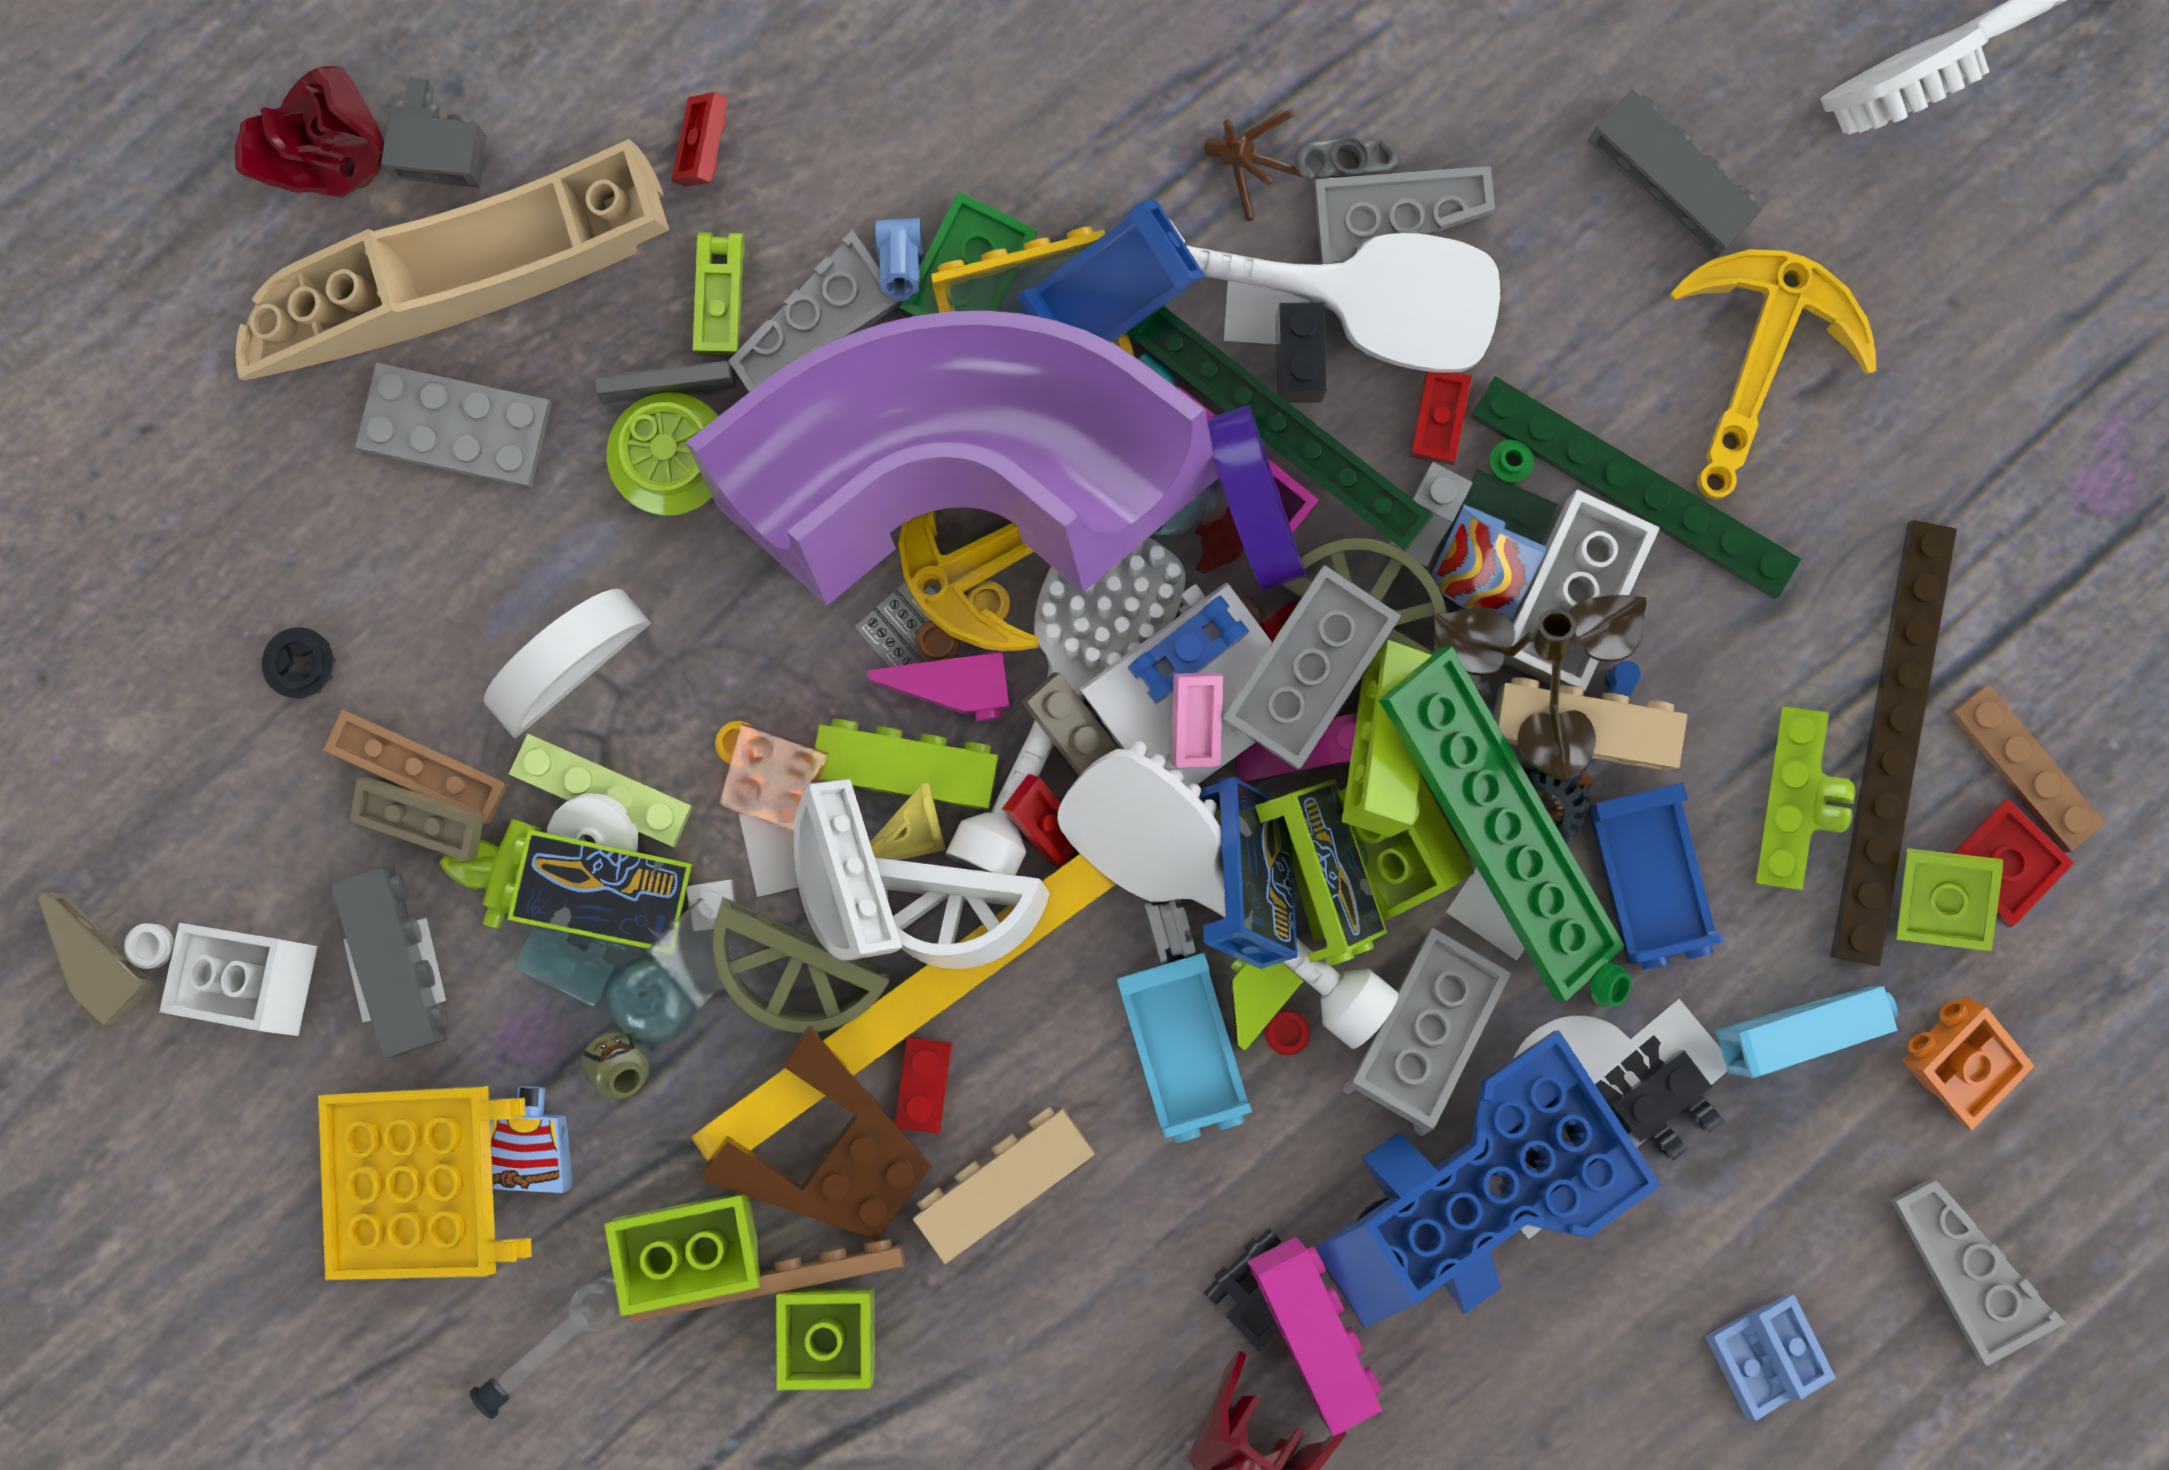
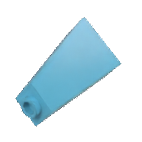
(1807, 1031)

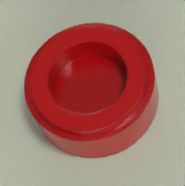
(1287, 1032)

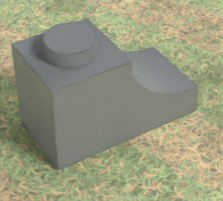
(1442, 495)

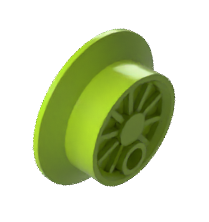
(651, 454)

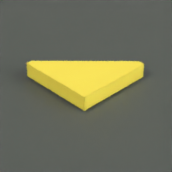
(911, 830)

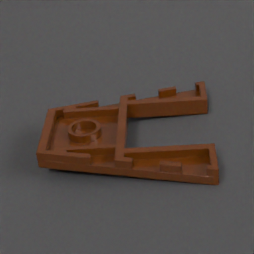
(860, 1176)

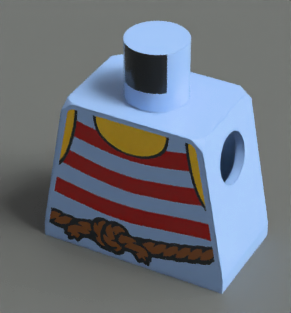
(531, 1149)

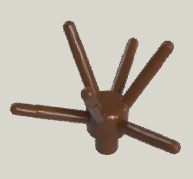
(1239, 152)

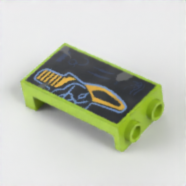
(1331, 870)
(594, 889)

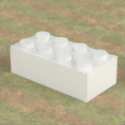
(1587, 556)

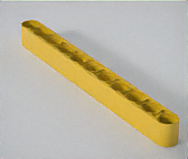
(896, 1017)

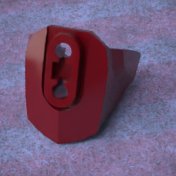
(313, 138)
(1224, 1438)

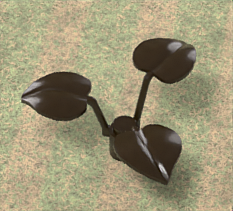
(1606, 628)

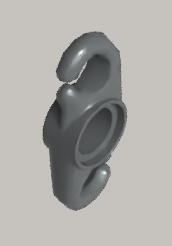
(1327, 151)

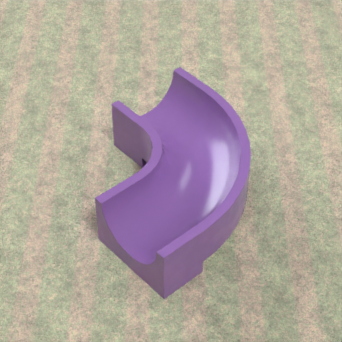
(952, 415)

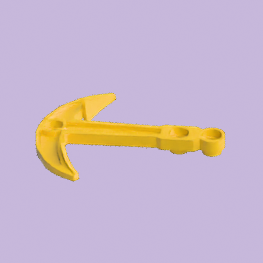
(1816, 292)
(956, 574)

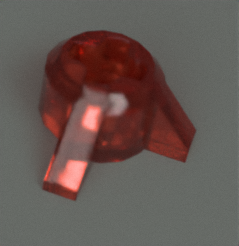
(1219, 543)

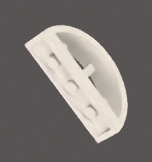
(562, 658)
(840, 875)
(957, 885)

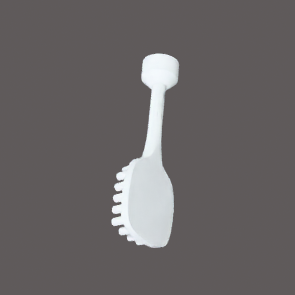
(1925, 70)
(1398, 298)
(1081, 639)
(1167, 846)

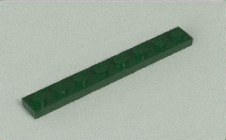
(1284, 427)
(1636, 488)

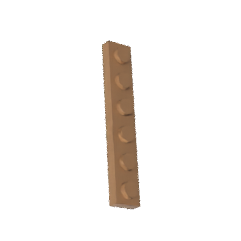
(794, 1274)

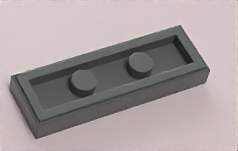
(674, 379)

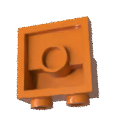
(1967, 1061)

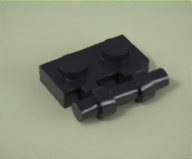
(1251, 1312)

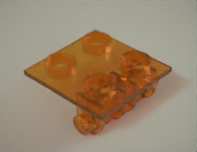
(770, 776)

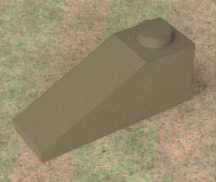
(93, 964)

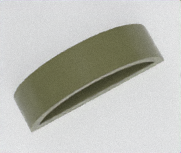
(1398, 558)
(801, 948)

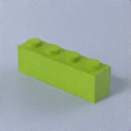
(900, 765)
(1381, 770)

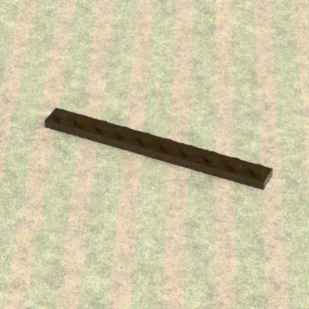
(1893, 743)

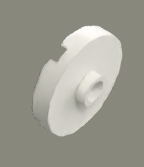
(597, 817)

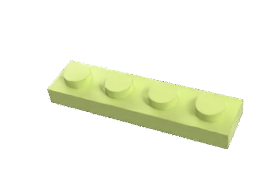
(573, 775)

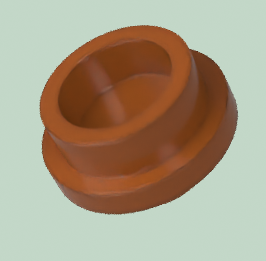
(935, 643)

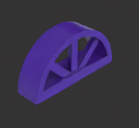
(1254, 498)

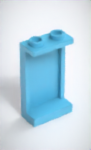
(1184, 1048)

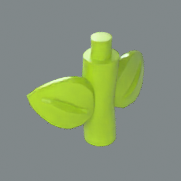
(490, 870)

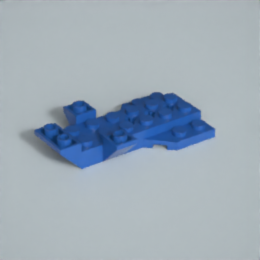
(1446, 1219)

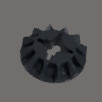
(278, 660)

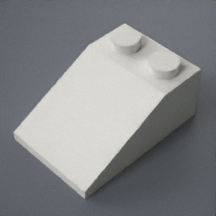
(238, 979)

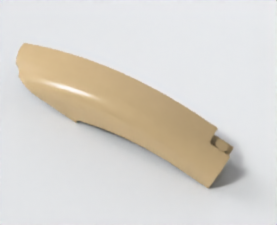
(452, 264)

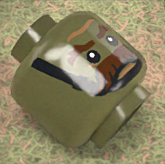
(615, 1066)

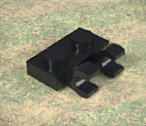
(1662, 1096)

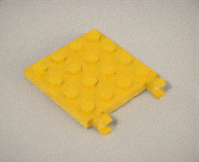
(411, 1184)

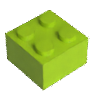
(825, 1338)

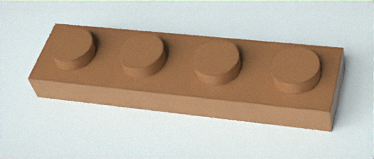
(414, 765)
(2027, 768)

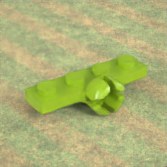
(1799, 799)

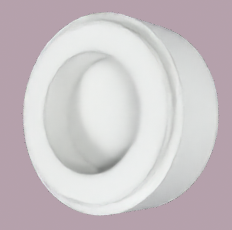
(149, 946)

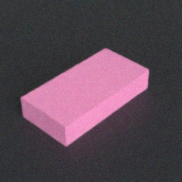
(1197, 720)

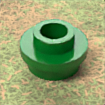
(1506, 472)
(1610, 986)

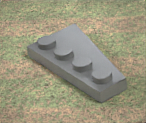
(1408, 202)
(832, 303)
(1979, 1285)

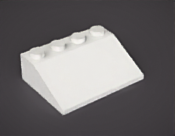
(1132, 714)

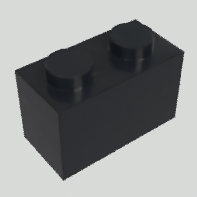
(1301, 352)

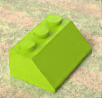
(1415, 861)
(683, 1253)

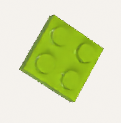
(1949, 899)

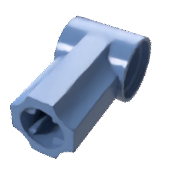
(899, 250)

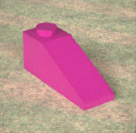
(961, 684)
(1330, 751)

